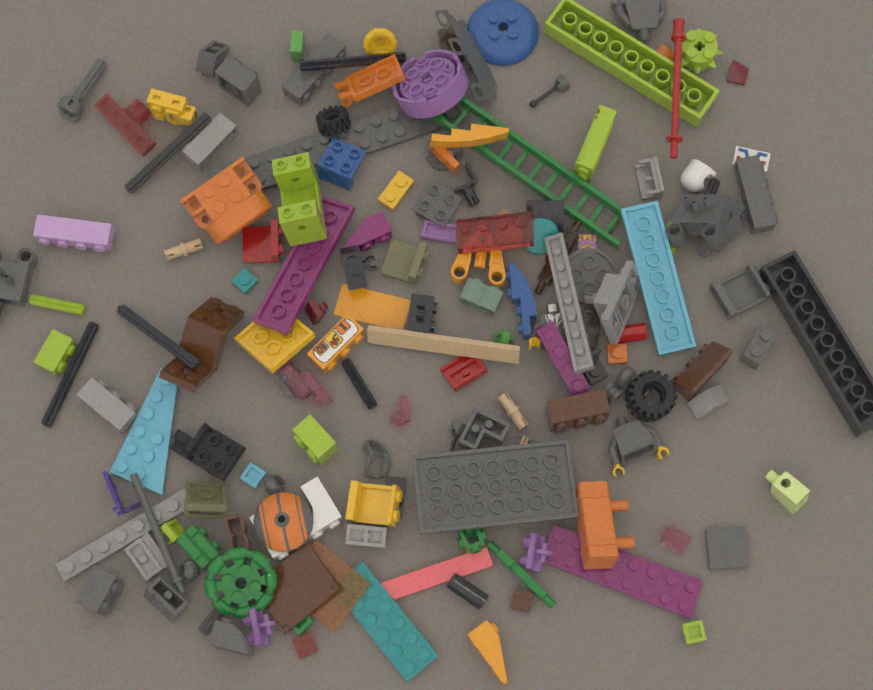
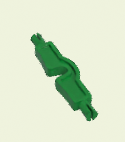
(522, 574)

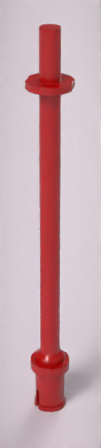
(678, 38)

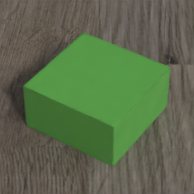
(297, 46)

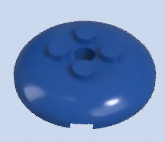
(507, 46)

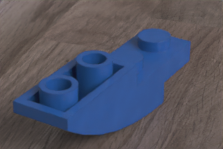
(521, 294)

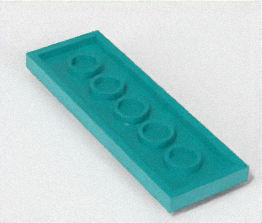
(392, 628)

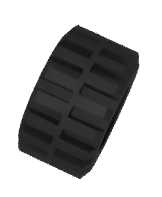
(661, 385)

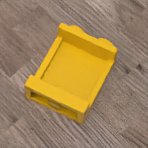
(374, 504)

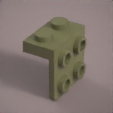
(405, 261)

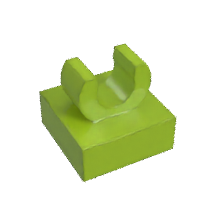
(173, 530)
(694, 632)

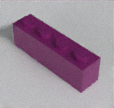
(561, 358)

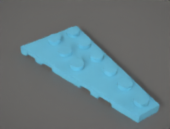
(149, 439)

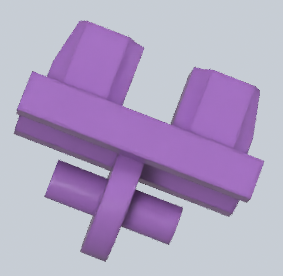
(536, 552)
(261, 627)

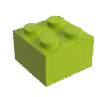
(315, 439)

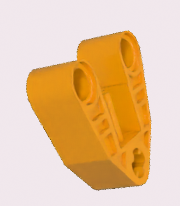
(496, 267)

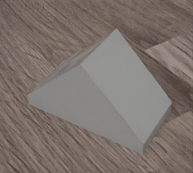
(708, 401)

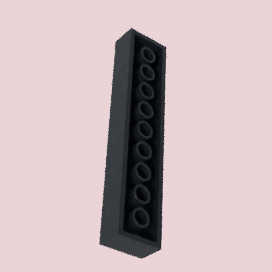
(822, 339)

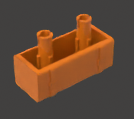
(596, 525)

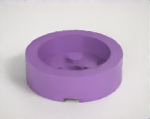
(431, 84)

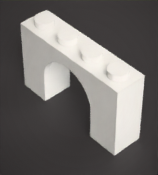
(324, 513)

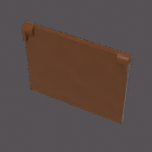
(300, 589)

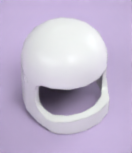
(694, 175)

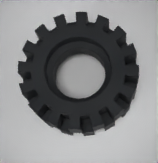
(333, 120)

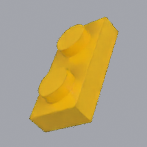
(396, 190)

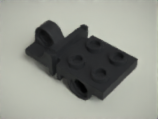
(209, 450)

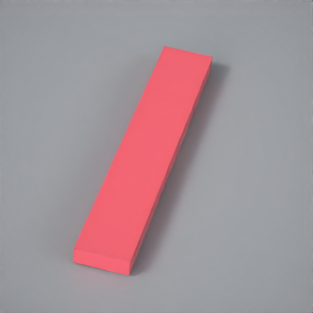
(437, 574)

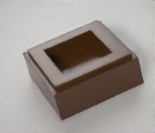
(521, 600)

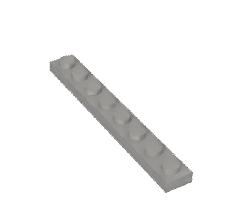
(569, 303)
(120, 537)

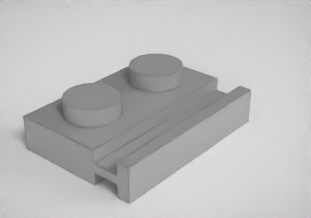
(146, 556)

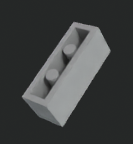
(210, 141)
(108, 404)

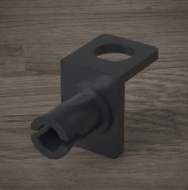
(467, 189)

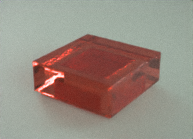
(305, 645)

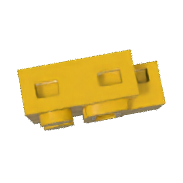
(171, 108)

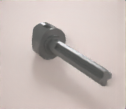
(73, 103)

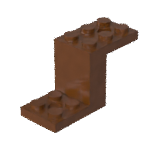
(204, 339)

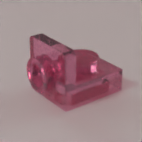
(403, 408)
(675, 539)

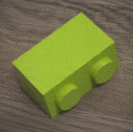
(55, 353)

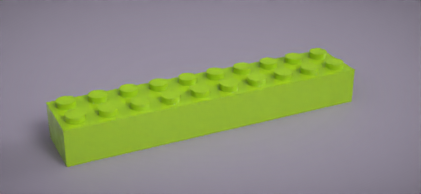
(629, 60)

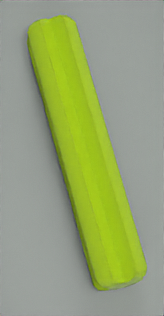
(57, 304)

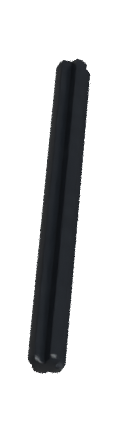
(345, 62)
(168, 152)
(158, 336)
(70, 374)

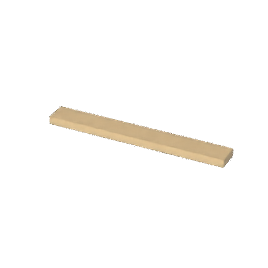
(443, 344)

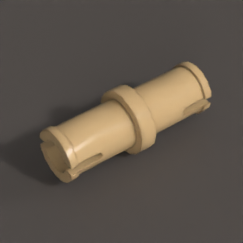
(183, 249)
(513, 411)

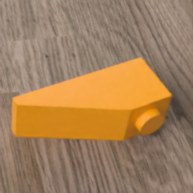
(488, 645)

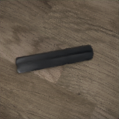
(359, 384)

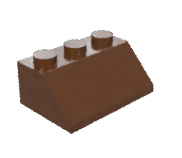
(701, 369)

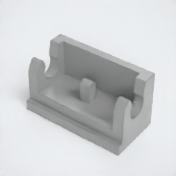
(649, 178)
(366, 535)

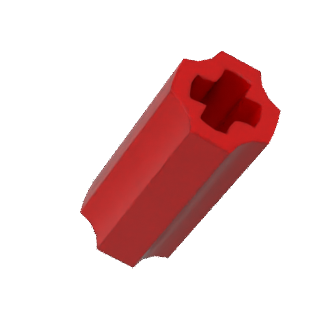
(633, 333)

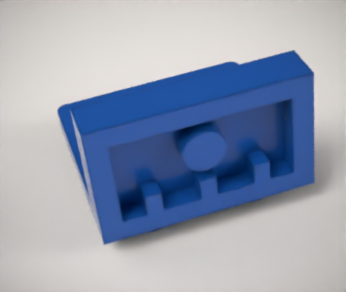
(340, 163)

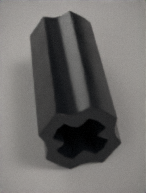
(467, 591)

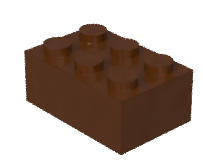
(577, 411)

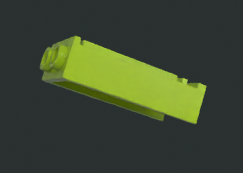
(594, 143)

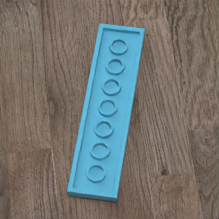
(658, 278)

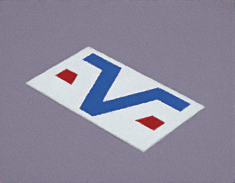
(741, 152)

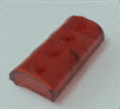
(495, 232)

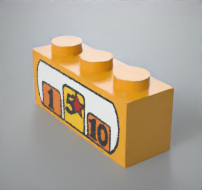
(336, 344)

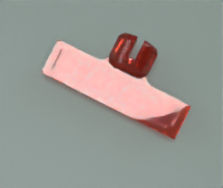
(128, 121)

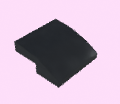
(549, 209)

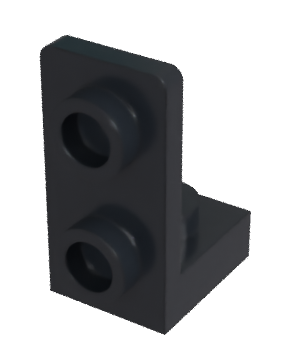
(599, 373)

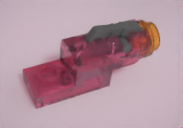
(301, 383)

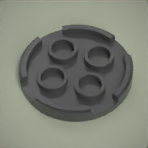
(589, 270)

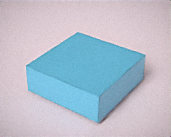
(253, 475)

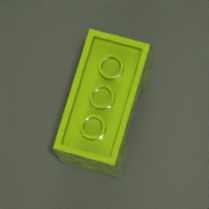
(301, 199)

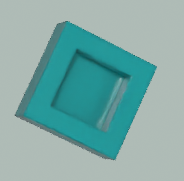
(245, 281)

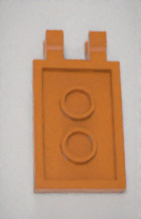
(370, 80)

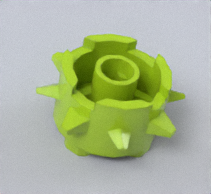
(699, 50)

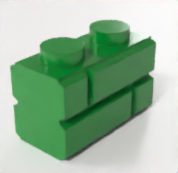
(198, 546)

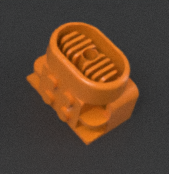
(228, 202)

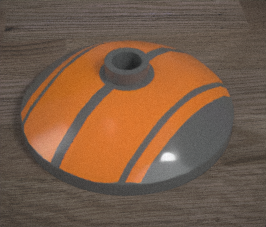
(286, 535)

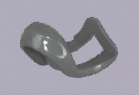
(625, 376)
(375, 449)

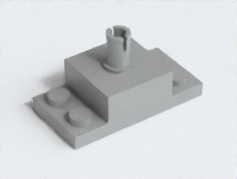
(616, 300)

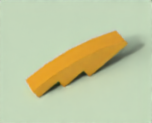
(463, 138)

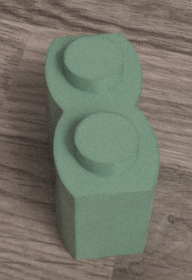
(481, 296)

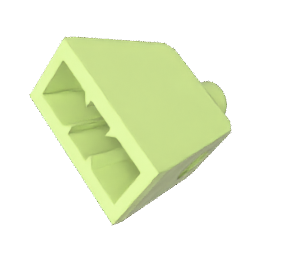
(788, 490)

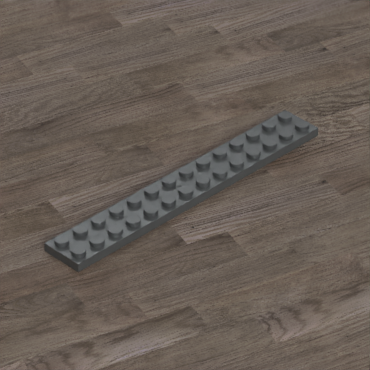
(368, 133)

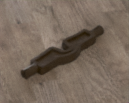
(545, 277)

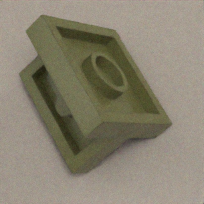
(205, 499)

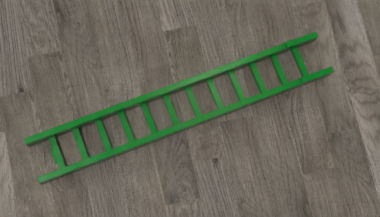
(544, 159)

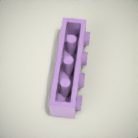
(74, 232)

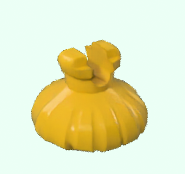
(379, 41)

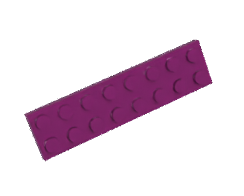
(302, 271)
(629, 575)

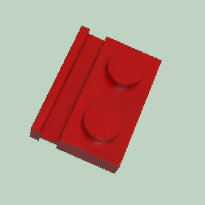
(463, 371)

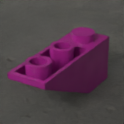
(370, 232)

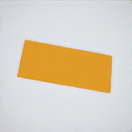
(372, 307)

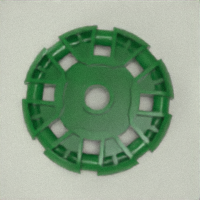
(243, 594)

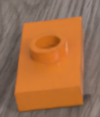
(446, 158)

